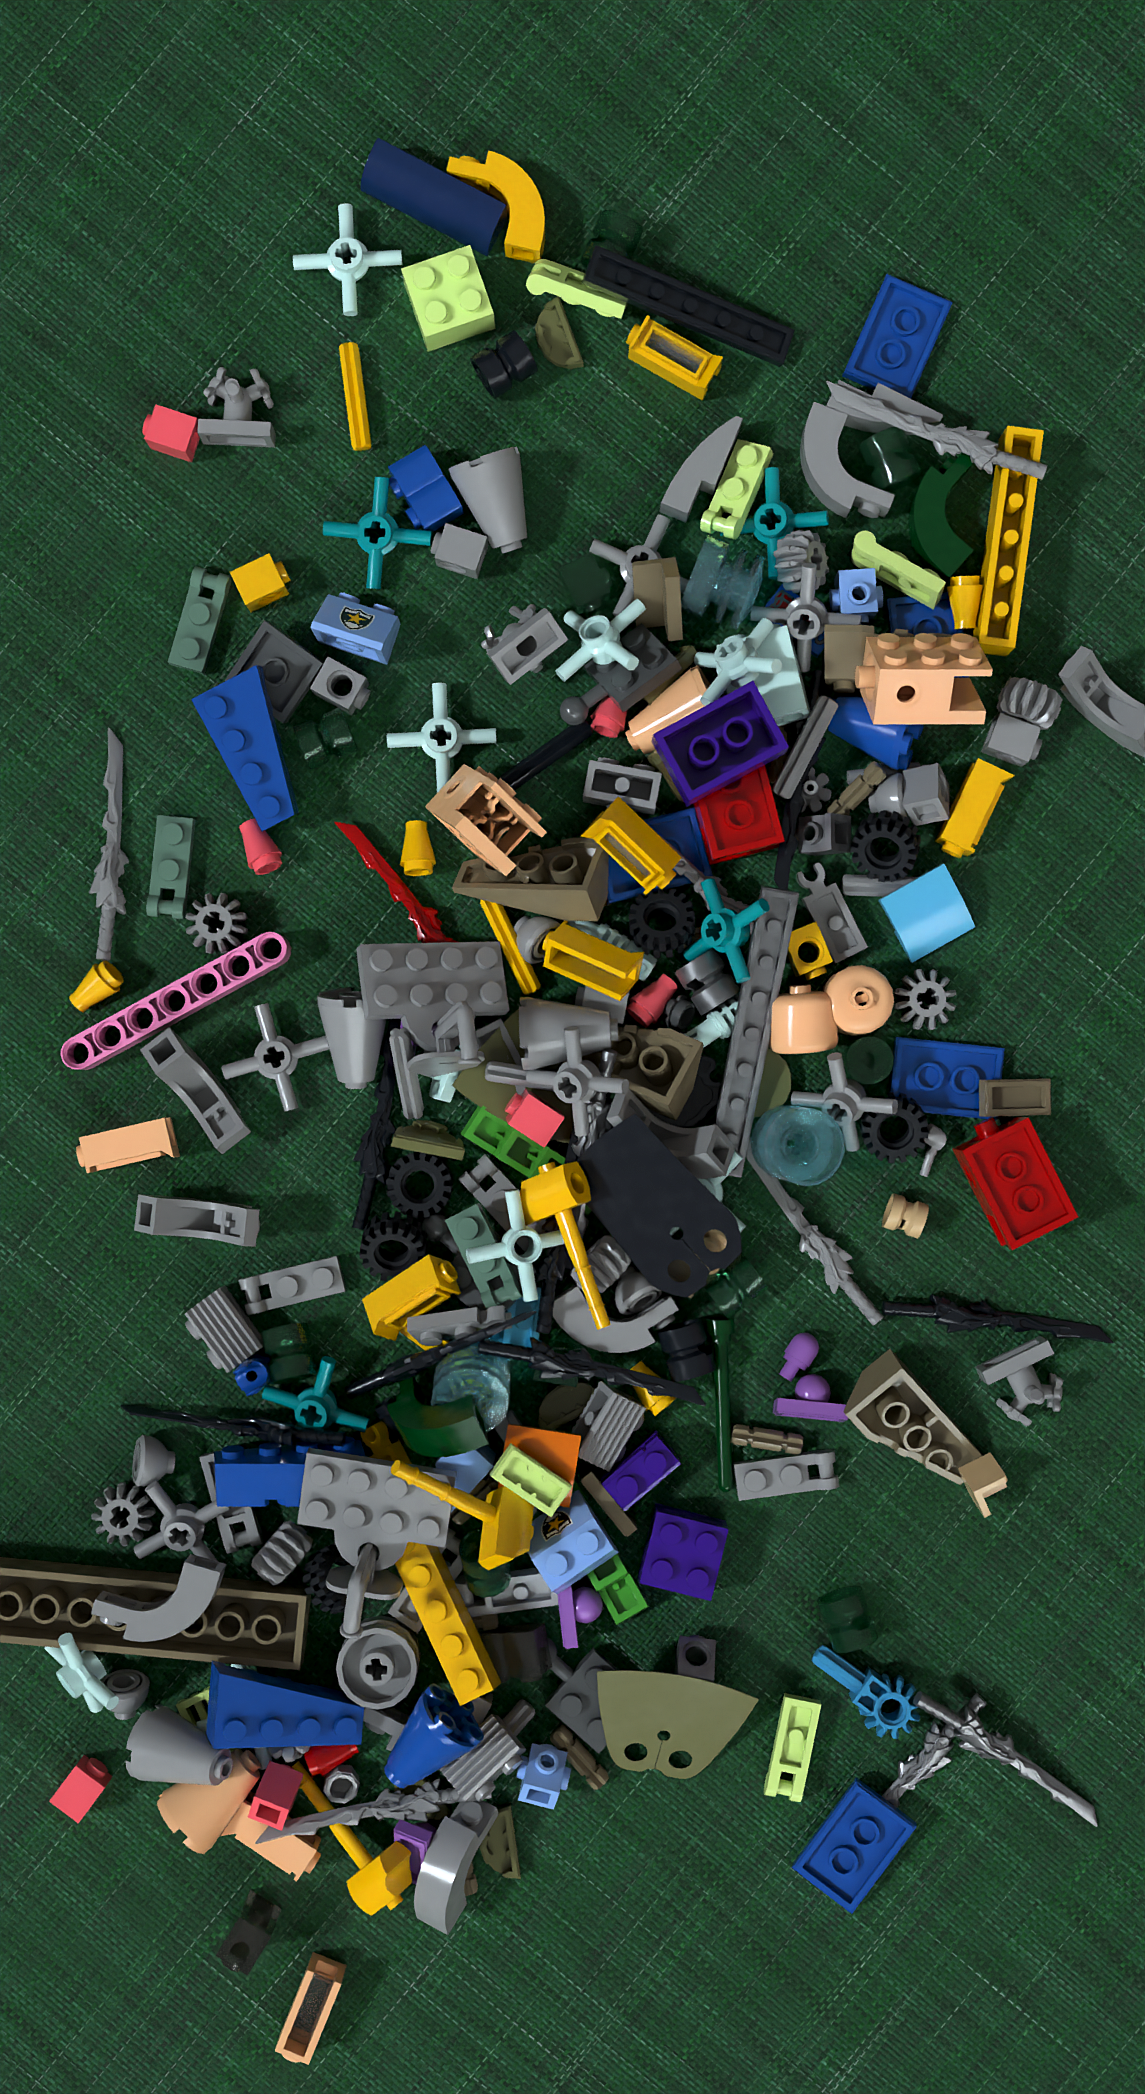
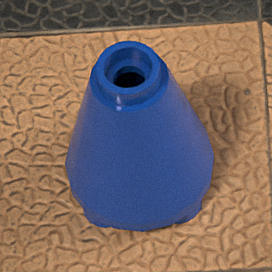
(883, 742)
(432, 1737)

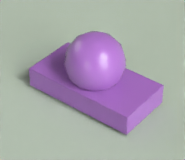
(812, 1401)
(578, 1605)
(417, 1839)

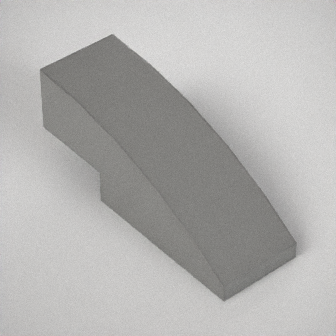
(890, 399)
(700, 471)

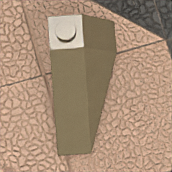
(845, 651)
(553, 882)
(657, 1065)
(900, 1413)

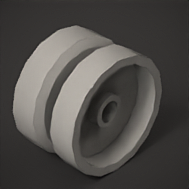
(384, 1683)

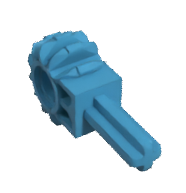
(870, 1691)

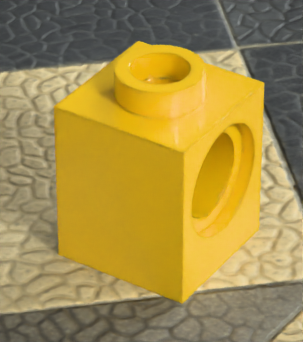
(261, 582)
(812, 935)

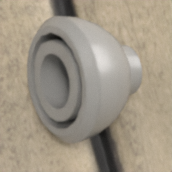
(889, 796)
(531, 936)
(634, 1292)
(151, 1461)
(130, 1688)

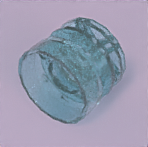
(723, 582)
(816, 1149)
(474, 1374)

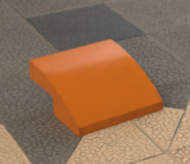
(551, 1448)

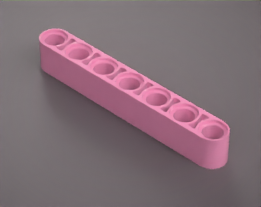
(159, 1005)

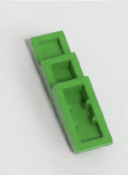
(509, 1144)
(616, 1584)

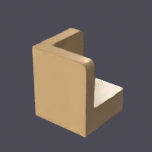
(983, 1479)

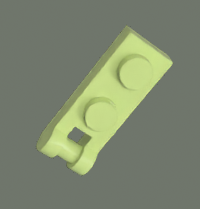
(567, 284)
(737, 489)
(897, 570)
(792, 1746)

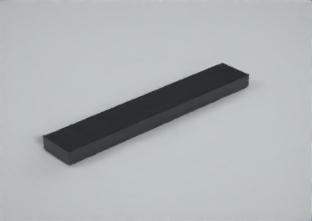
(687, 306)

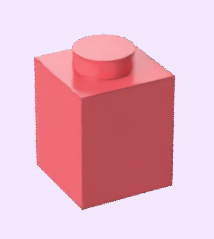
(171, 433)
(533, 1117)
(81, 1788)
(275, 1795)

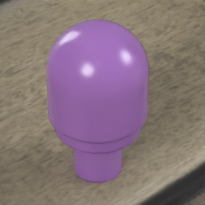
(799, 1354)

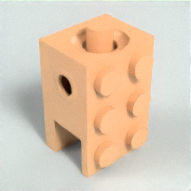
(915, 681)
(480, 811)

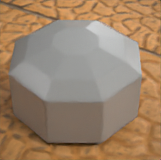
(341, 1784)

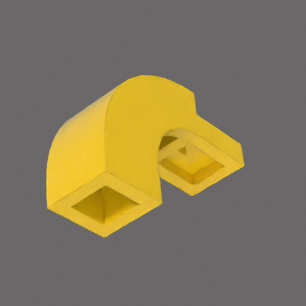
(515, 188)

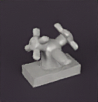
(237, 422)
(523, 643)
(1021, 1375)

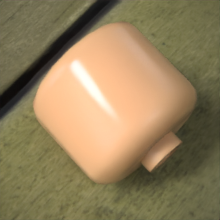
(874, 994)
(802, 1022)

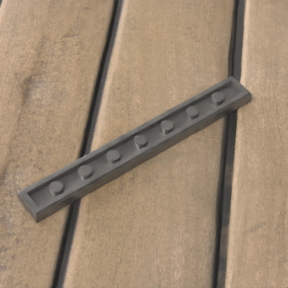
(754, 1018)

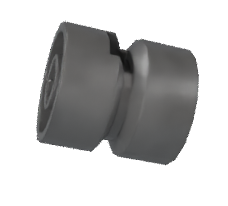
(707, 981)

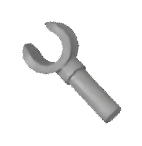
(935, 1140)

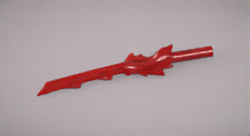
(424, 918)

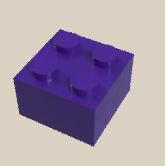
(683, 1552)

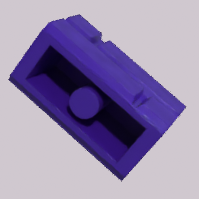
(640, 1470)

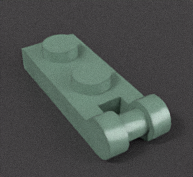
(199, 621)
(171, 866)
(471, 1230)

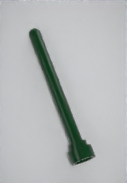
(719, 1333)

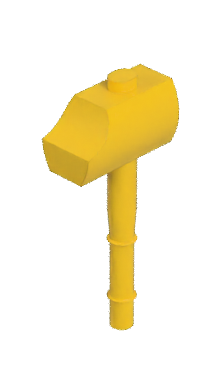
(556, 1193)
(504, 1515)
(379, 1878)

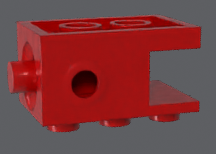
(739, 819)
(1014, 1181)

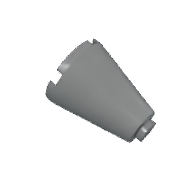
(495, 496)
(543, 1030)
(350, 1037)
(174, 1751)

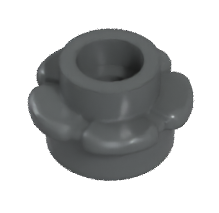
(679, 1012)

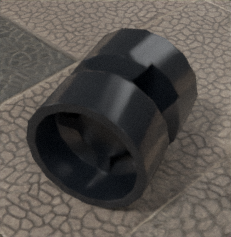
(506, 363)
(686, 1350)

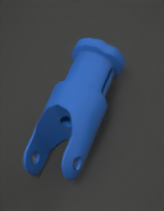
(257, 1364)

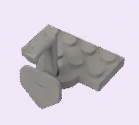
(435, 995)
(373, 1509)

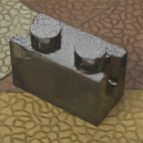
(248, 1937)

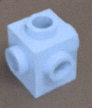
(857, 584)
(543, 1775)

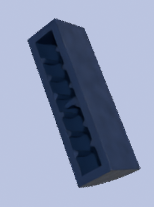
(433, 197)

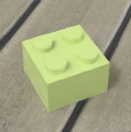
(448, 298)

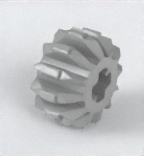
(794, 551)
(1029, 702)
(226, 914)
(919, 987)
(607, 1262)
(129, 1526)
(282, 1552)

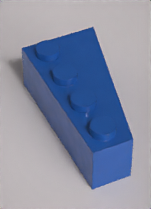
(247, 737)
(267, 1472)
(277, 1712)

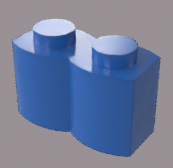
(425, 490)

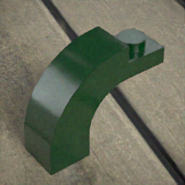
(929, 531)
(437, 1429)

